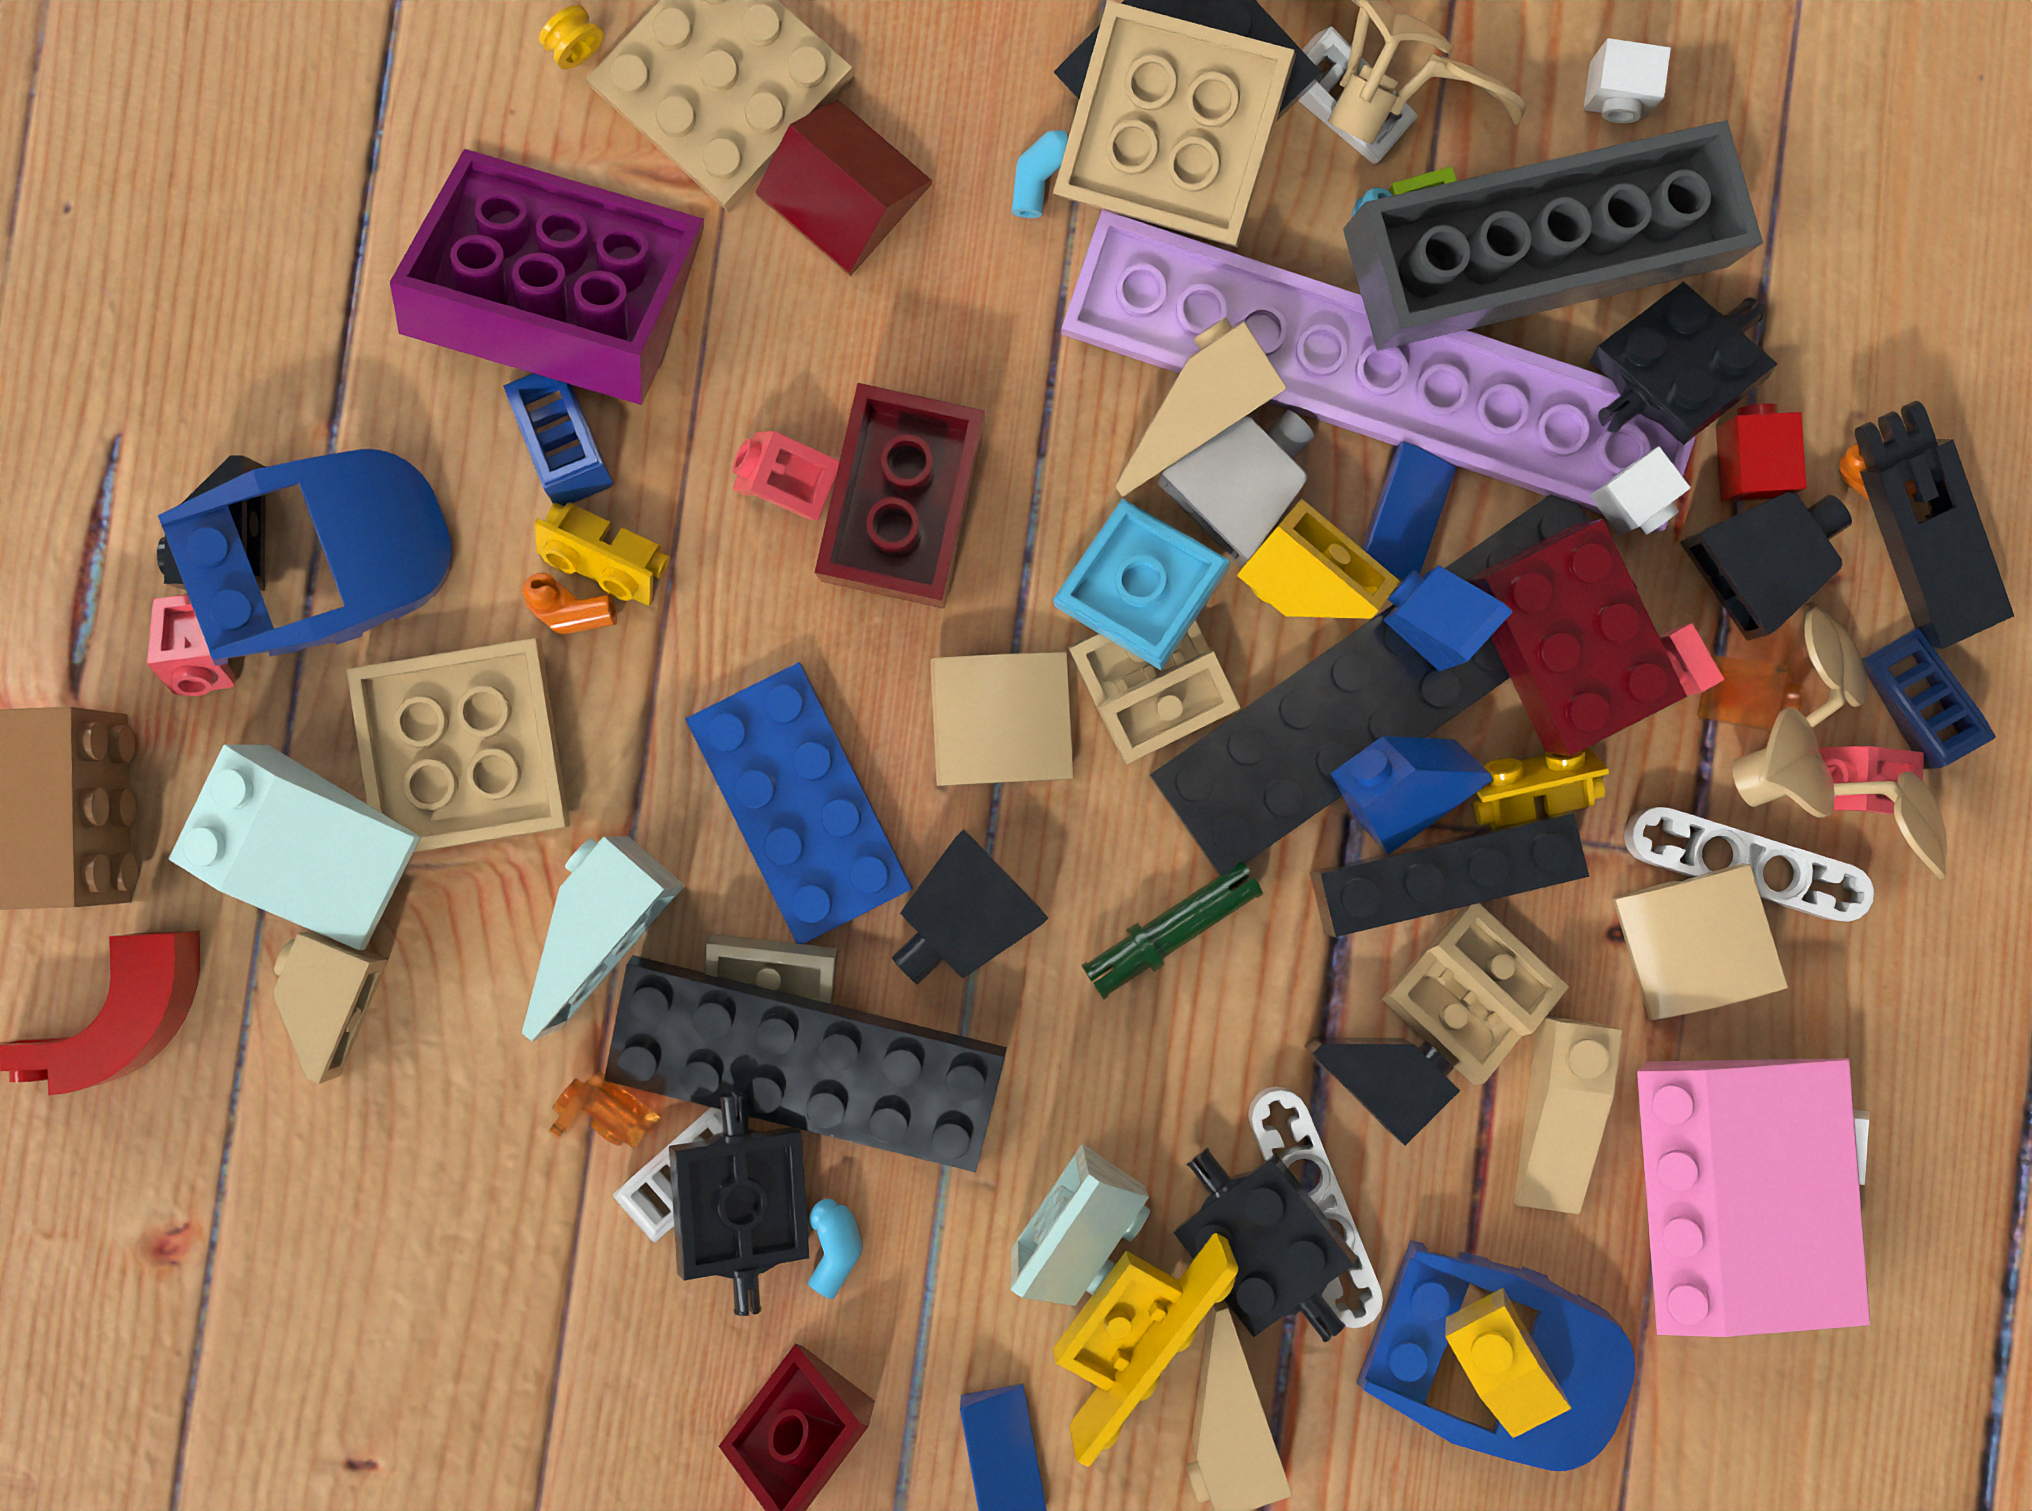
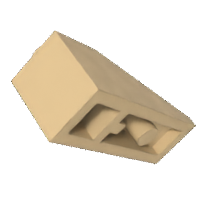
(1213, 391)
(1565, 1111)
(1230, 1432)

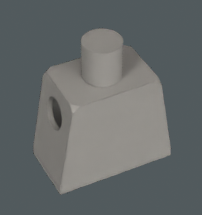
(1240, 481)

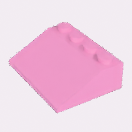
(1752, 1196)

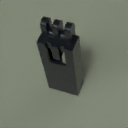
(1946, 558)

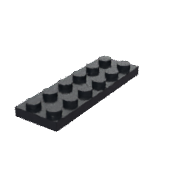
(804, 1063)

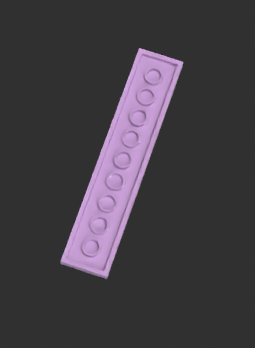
(1448, 394)

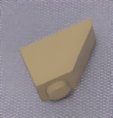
(324, 999)

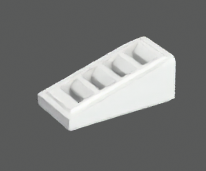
(1336, 50)
(637, 1203)

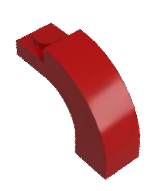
(145, 1006)

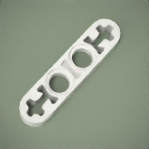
(1755, 851)
(1326, 1196)

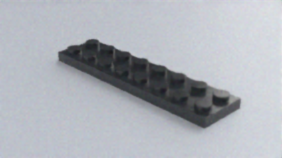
(1276, 756)

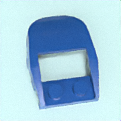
(375, 531)
(1572, 1333)

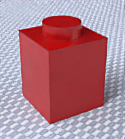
(1760, 454)

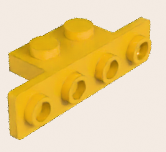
(1133, 1333)

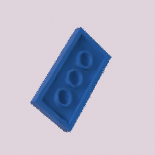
(799, 803)

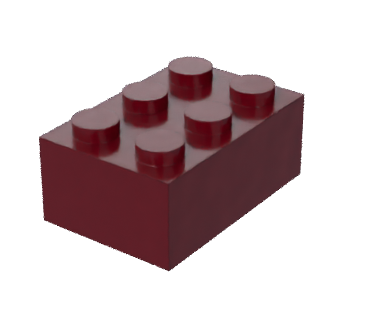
(900, 495)
(1578, 639)

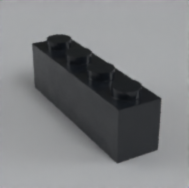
(1449, 874)

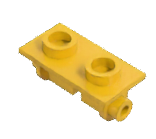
(573, 543)
(1563, 781)

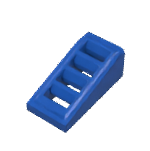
(570, 473)

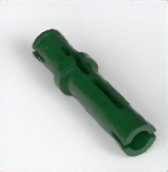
(1171, 930)

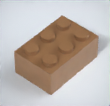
(65, 808)

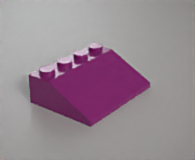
(547, 276)

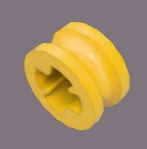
(571, 37)

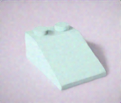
(293, 844)
(595, 922)
(1076, 1230)

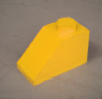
(1316, 570)
(1505, 1364)

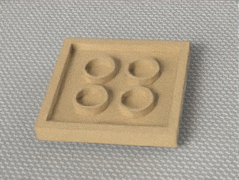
(719, 85)
(1174, 123)
(461, 744)

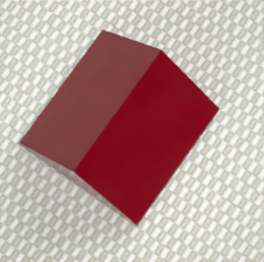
(840, 184)
(797, 1432)

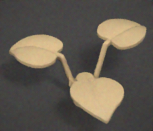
(1370, 95)
(1796, 767)

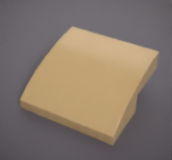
(1150, 705)
(1001, 718)
(1700, 942)
(1475, 993)

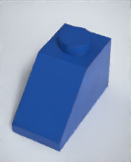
(1444, 616)
(1407, 785)

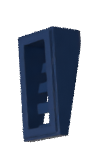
(1958, 707)

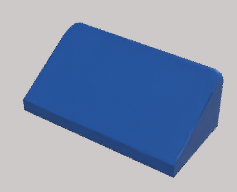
(1408, 510)
(1002, 1450)

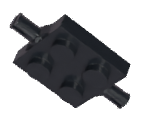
(1682, 363)
(739, 1203)
(1278, 1241)

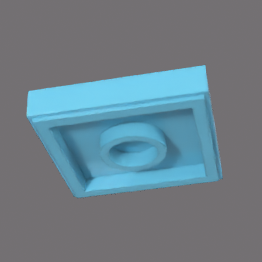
(1141, 583)

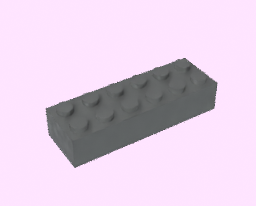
(1551, 234)

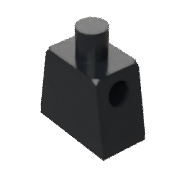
(1770, 559)
(964, 913)

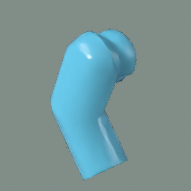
(1032, 171)

